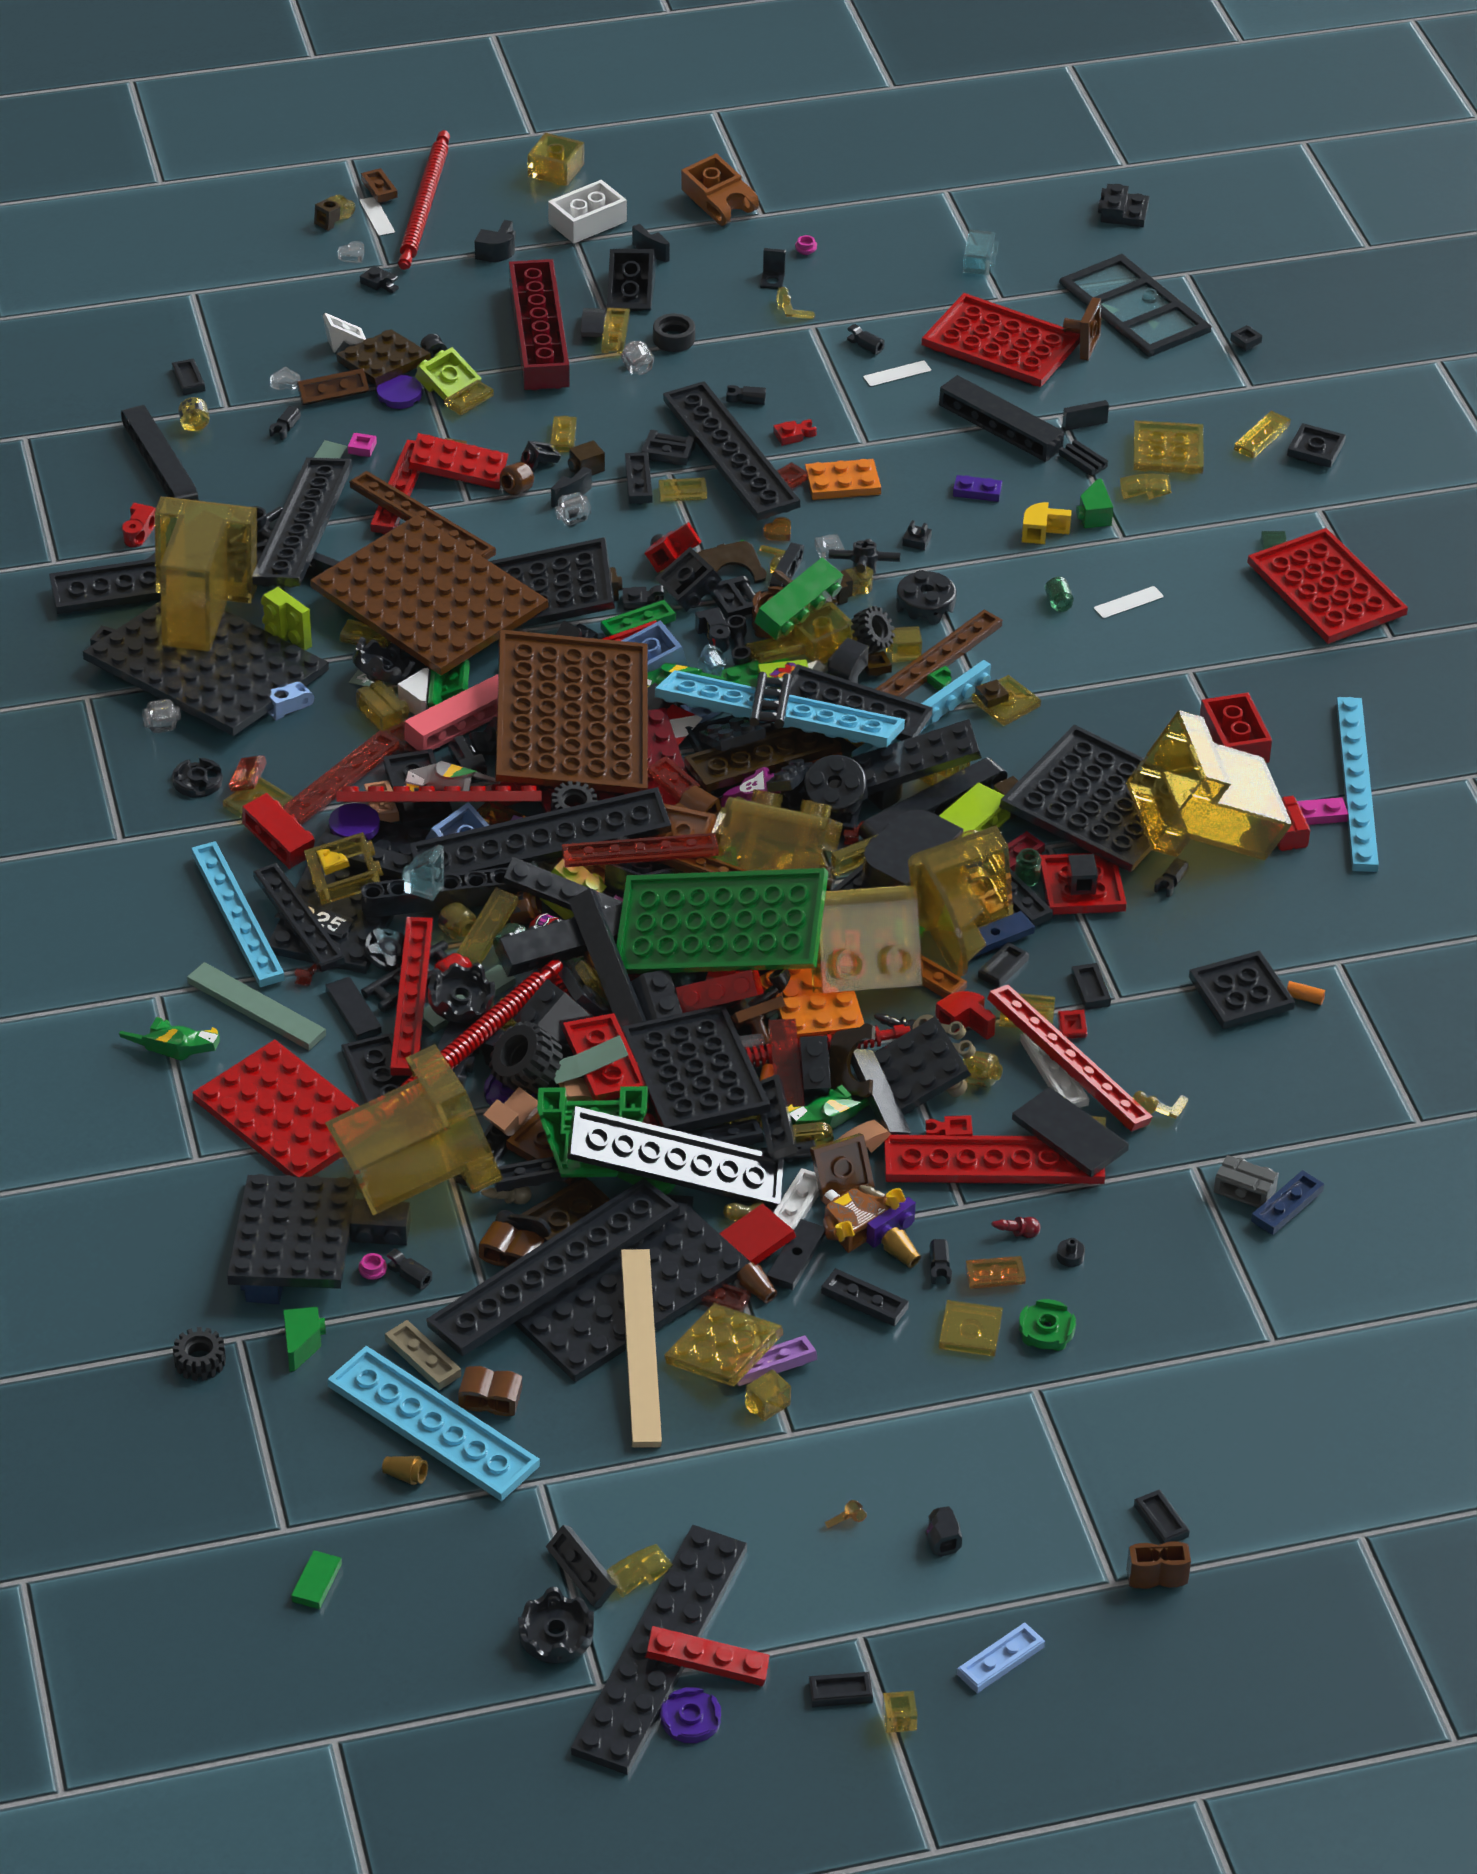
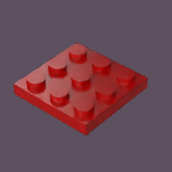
(1108, 895)

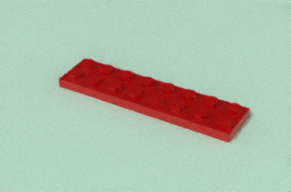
(428, 794)
(979, 1160)

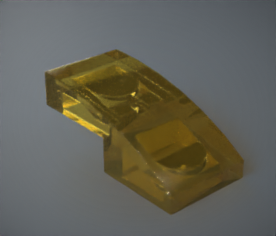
(1152, 484)
(640, 1566)

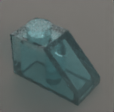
(425, 873)

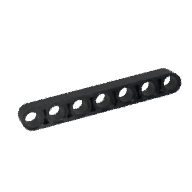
(158, 453)
(938, 796)
(467, 888)

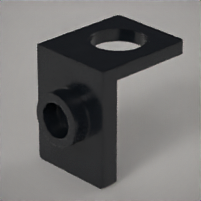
(773, 267)

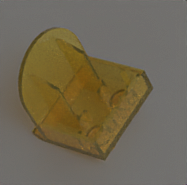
(774, 838)
(962, 889)
(869, 940)

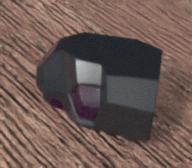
(943, 1532)

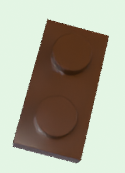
(379, 185)

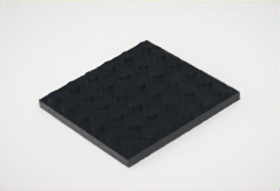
(1084, 797)

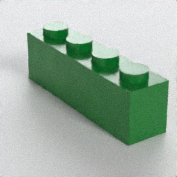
(799, 599)

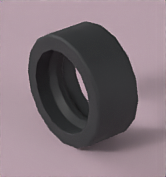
(672, 342)

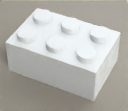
(587, 211)

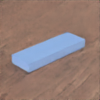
(1000, 1657)

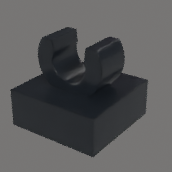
(917, 536)

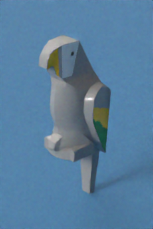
(443, 775)

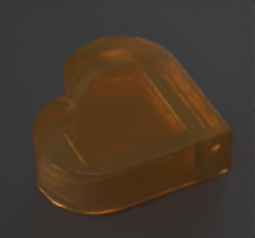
(778, 529)

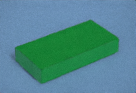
(316, 1579)

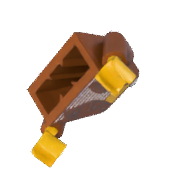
(848, 1214)

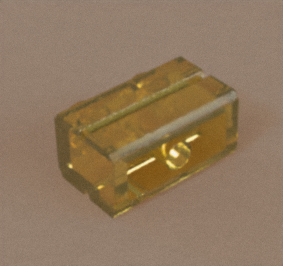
(381, 705)

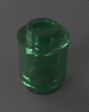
(1059, 594)
(1028, 866)

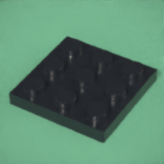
(1241, 989)
(921, 1065)

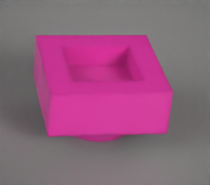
(362, 444)

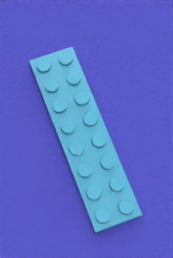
(434, 1423)

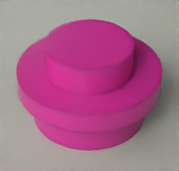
(806, 245)
(372, 1266)

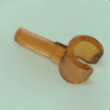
(852, 1510)

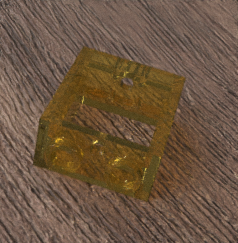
(350, 886)

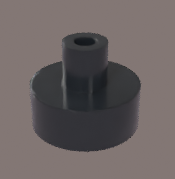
(1070, 1252)

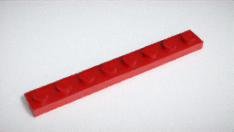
(411, 993)
(1070, 1058)

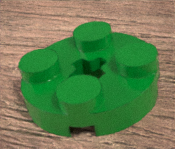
(1043, 1337)

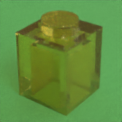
(906, 644)
(768, 1395)

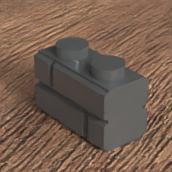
(1245, 1181)

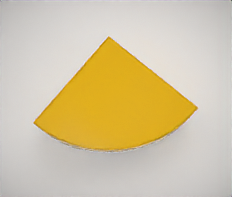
(332, 861)

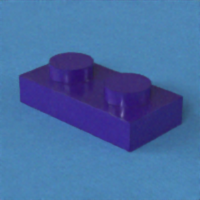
(977, 488)
(901, 1218)

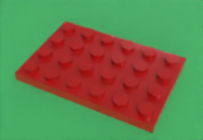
(1001, 339)
(1327, 585)
(278, 1109)

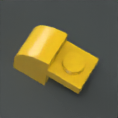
(1042, 520)

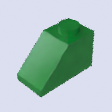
(1095, 506)
(303, 1334)

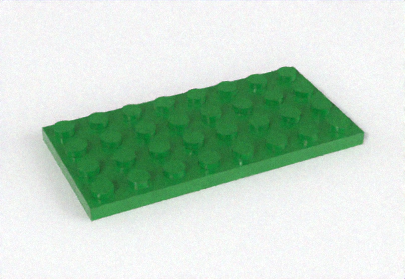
(722, 921)

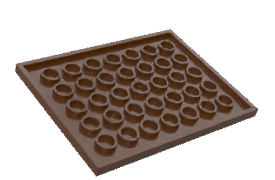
(429, 594)
(572, 712)

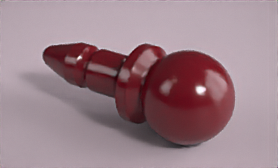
(1027, 1227)

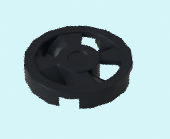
(191, 776)

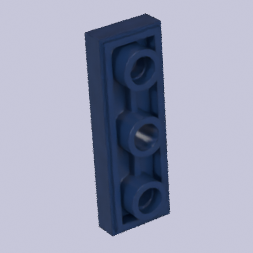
(1005, 930)

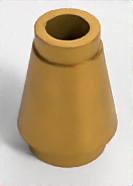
(900, 1246)
(406, 1468)

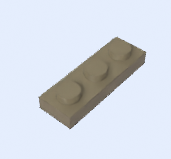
(423, 1355)

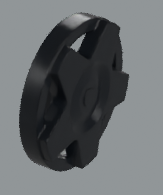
(386, 946)

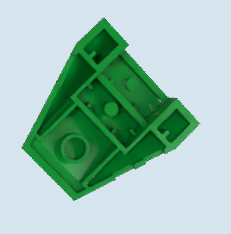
(556, 1116)

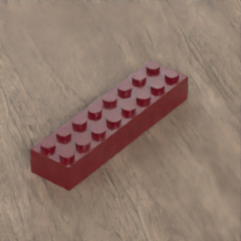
(539, 324)

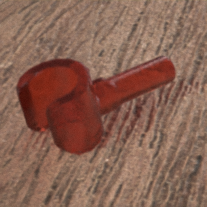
(852, 836)
(304, 977)

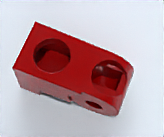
(139, 526)

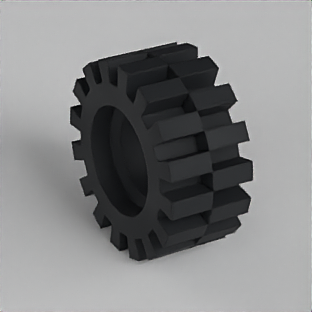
(873, 629)
(571, 793)
(203, 1365)

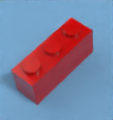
(277, 830)
(719, 990)

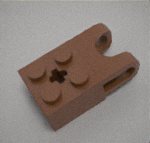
(717, 188)

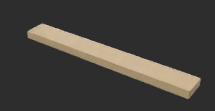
(641, 1348)

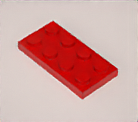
(457, 461)
(606, 1081)

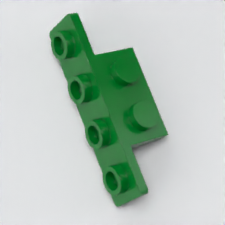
(448, 684)

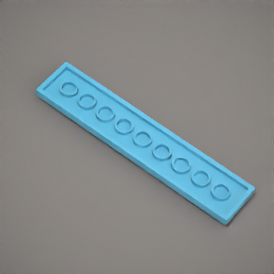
(801, 712)

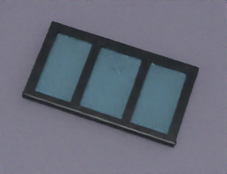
(1136, 305)

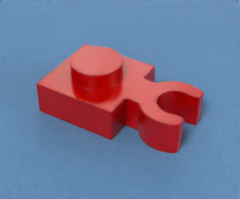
(792, 432)
(951, 1126)

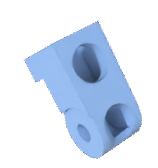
(298, 698)

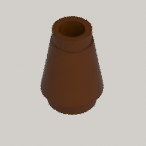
(756, 1281)

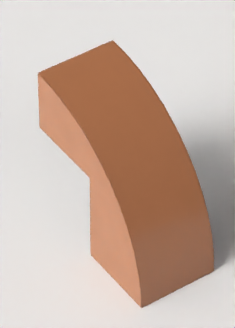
(513, 1113)

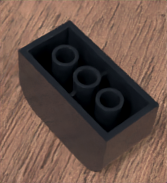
(909, 833)

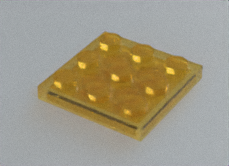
(1168, 447)
(724, 1344)

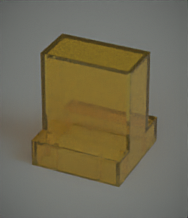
(201, 563)
(1206, 793)
(414, 1137)

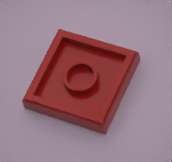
(758, 1234)

